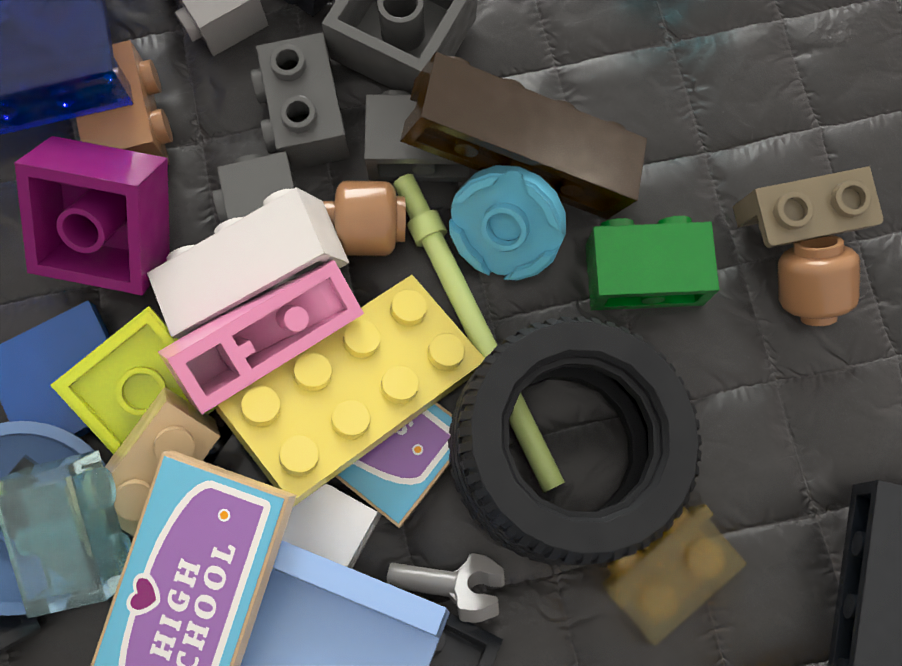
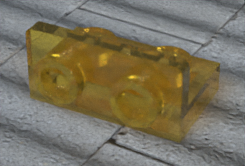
(673, 574)

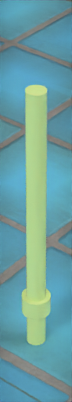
(429, 232)

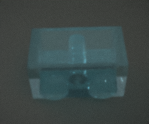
(63, 533)

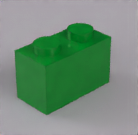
(651, 264)

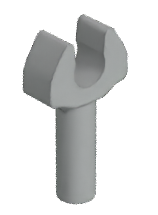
(456, 585)

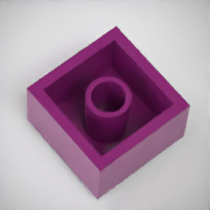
(93, 213)

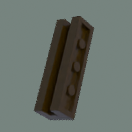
(499, 122)

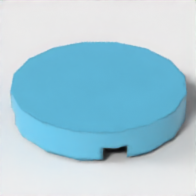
(507, 222)

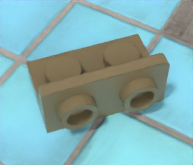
(812, 207)

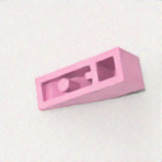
(260, 336)

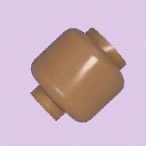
(367, 217)
(819, 280)

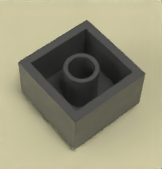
(395, 37)

